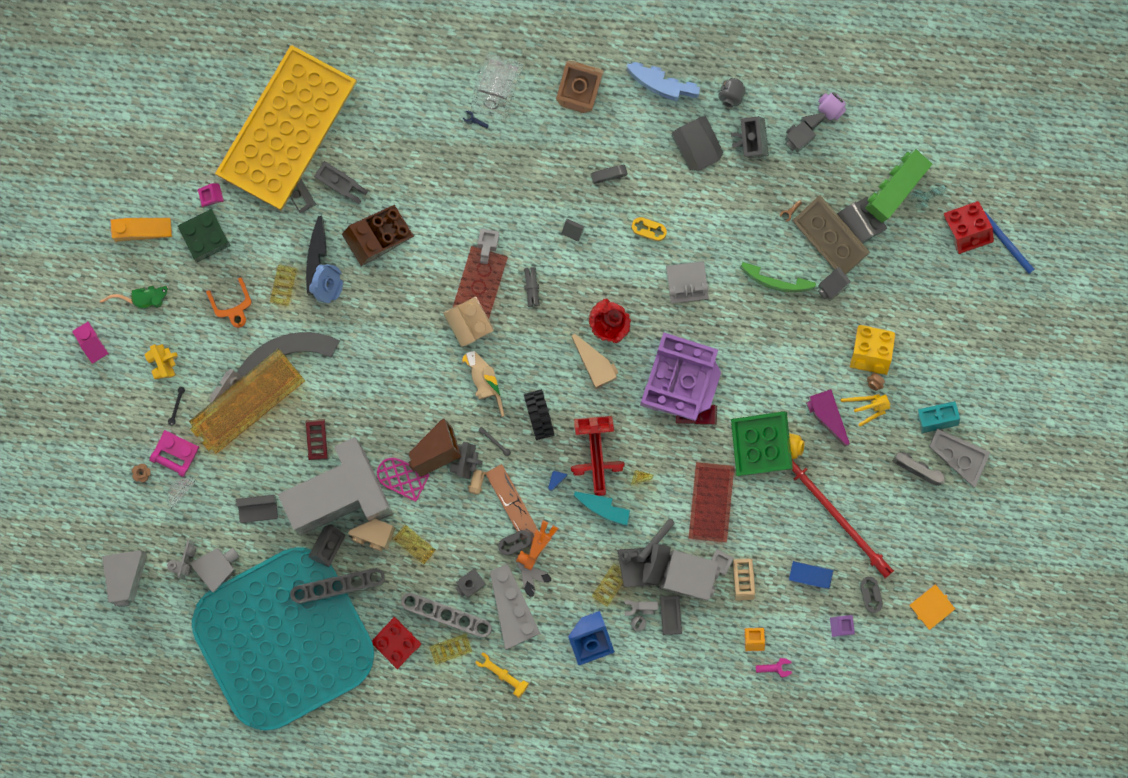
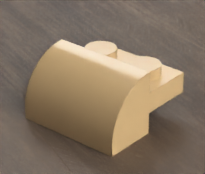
(468, 321)

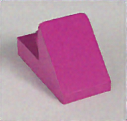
(90, 342)

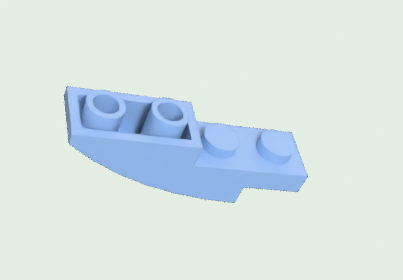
(654, 80)

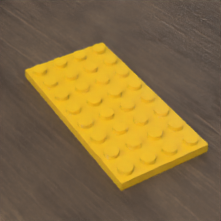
(286, 127)

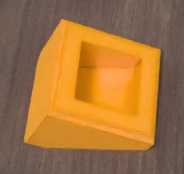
(754, 639)

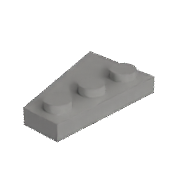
(960, 455)

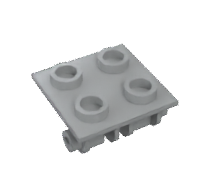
(687, 282)
(183, 568)

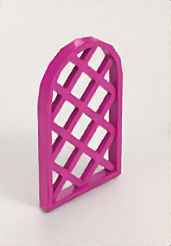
(397, 475)

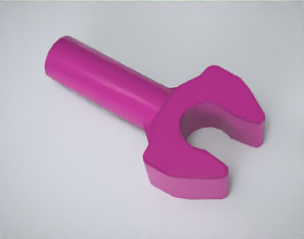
(775, 668)

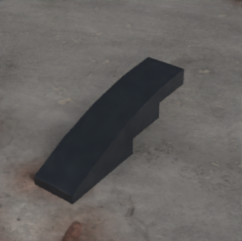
(316, 250)

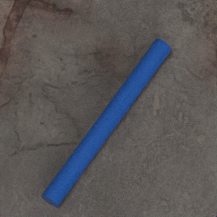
(1010, 246)

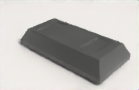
(671, 615)

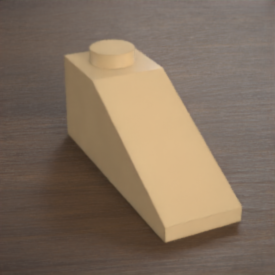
(597, 365)

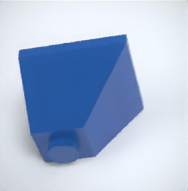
(590, 639)

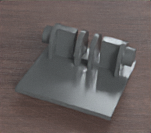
(631, 567)

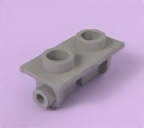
(227, 381)

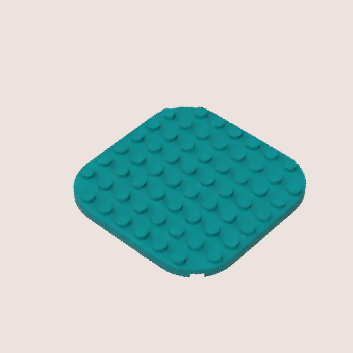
(279, 654)

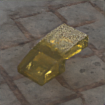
(414, 544)

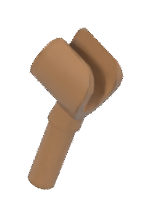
(791, 210)

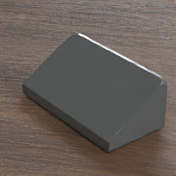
(327, 545)

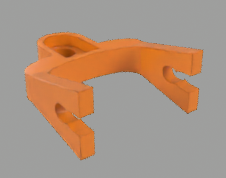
(235, 311)
(540, 540)

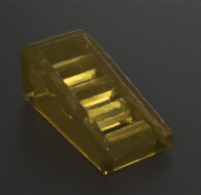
(280, 268)
(600, 598)
(433, 649)

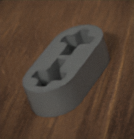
(609, 174)
(514, 538)
(875, 593)

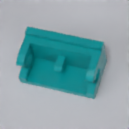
(938, 417)

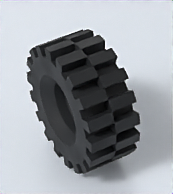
(539, 414)

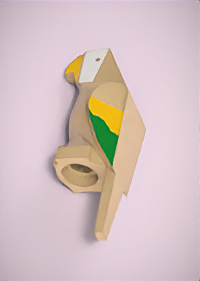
(483, 378)

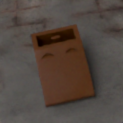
(377, 234)

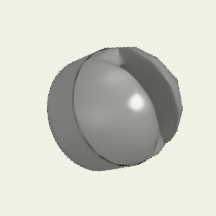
(642, 625)

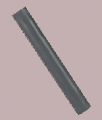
(655, 540)

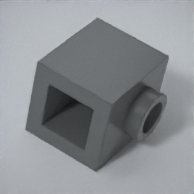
(799, 136)
(470, 584)

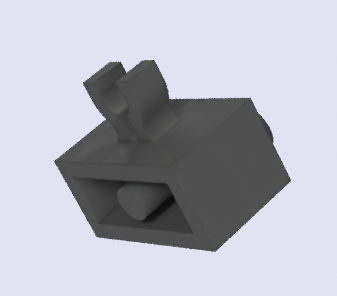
(753, 137)

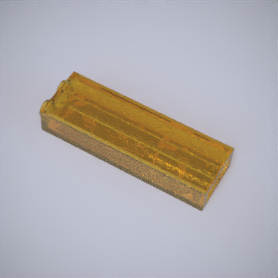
(246, 401)

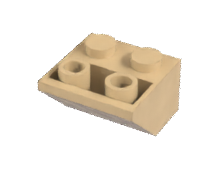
(373, 532)

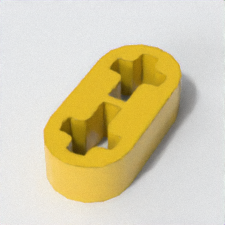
(650, 225)

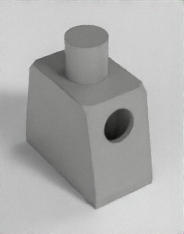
(215, 567)

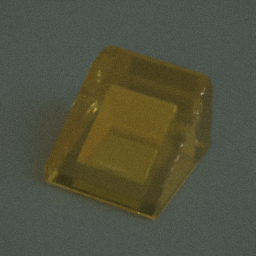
(640, 477)

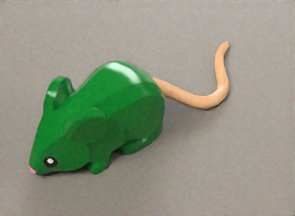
(144, 298)

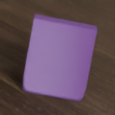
(842, 625)

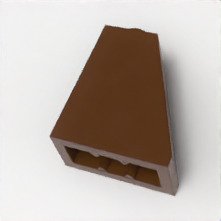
(435, 449)

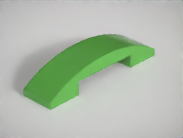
(753, 272)

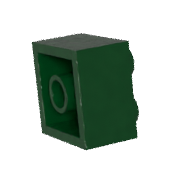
(204, 235)

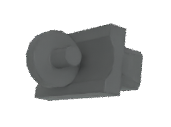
(467, 461)

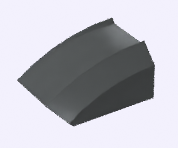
(698, 144)

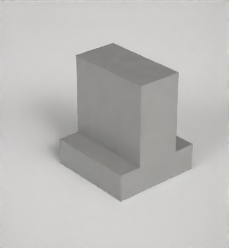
(336, 492)

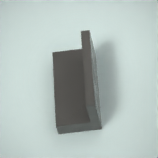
(257, 508)

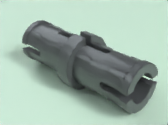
(531, 287)

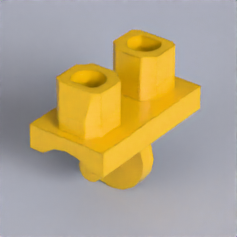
(164, 361)

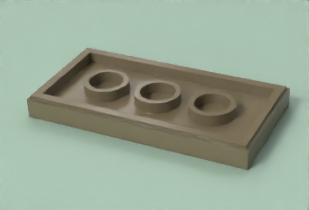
(830, 235)

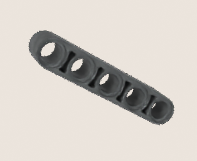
(328, 586)

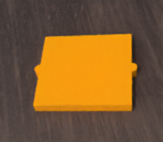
(932, 607)

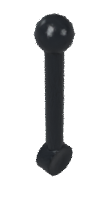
(172, 421)

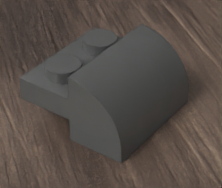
(861, 221)

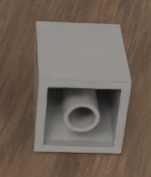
(690, 575)
(123, 576)

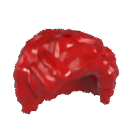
(609, 321)

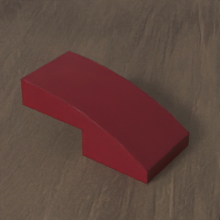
(706, 417)

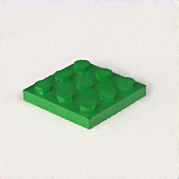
(761, 444)

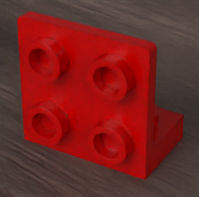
(969, 227)

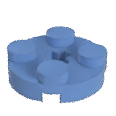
(323, 275)

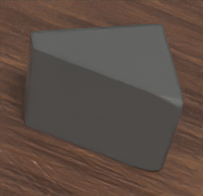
(813, 120)
(572, 230)

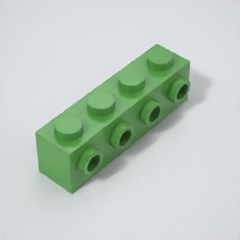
(898, 186)

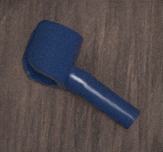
(475, 120)

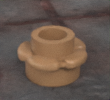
(875, 382)
(146, 473)

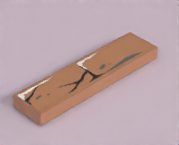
(511, 500)

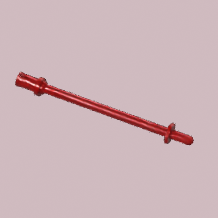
(875, 559)

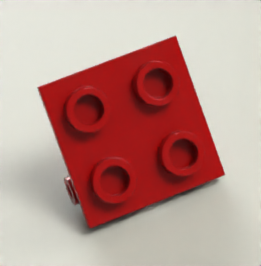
(396, 642)

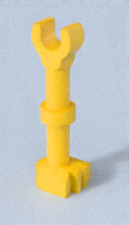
(503, 675)

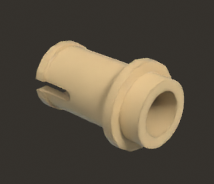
(476, 482)

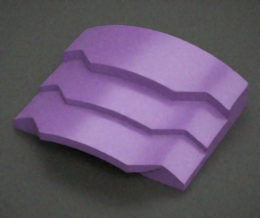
(682, 378)

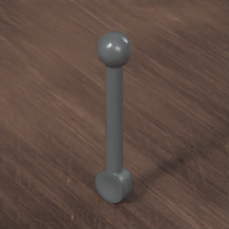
(506, 452)

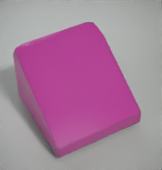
(210, 194)

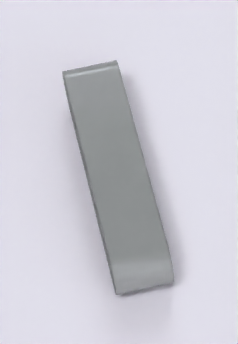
(437, 612)

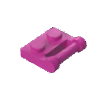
(177, 447)

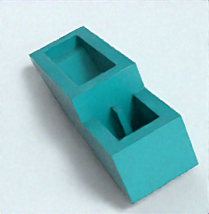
(602, 507)

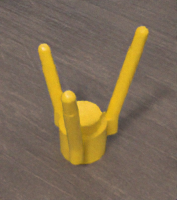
(878, 403)

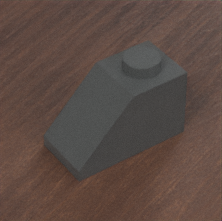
(833, 284)

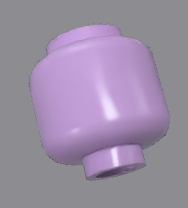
(832, 106)

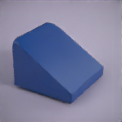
(556, 479)

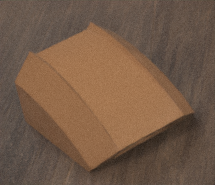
(579, 86)

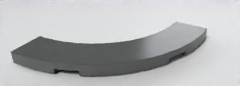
(291, 344)

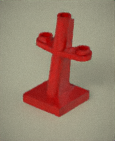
(594, 427)

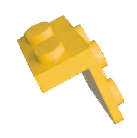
(873, 350)

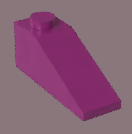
(827, 413)

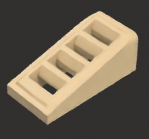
(747, 595)

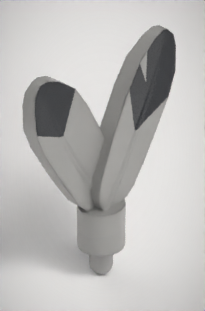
(527, 577)

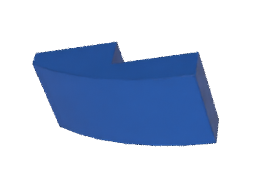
(811, 574)

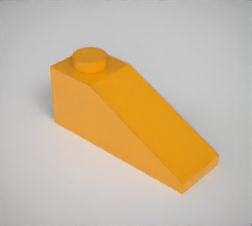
(140, 228)

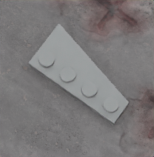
(513, 612)

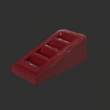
(313, 456)

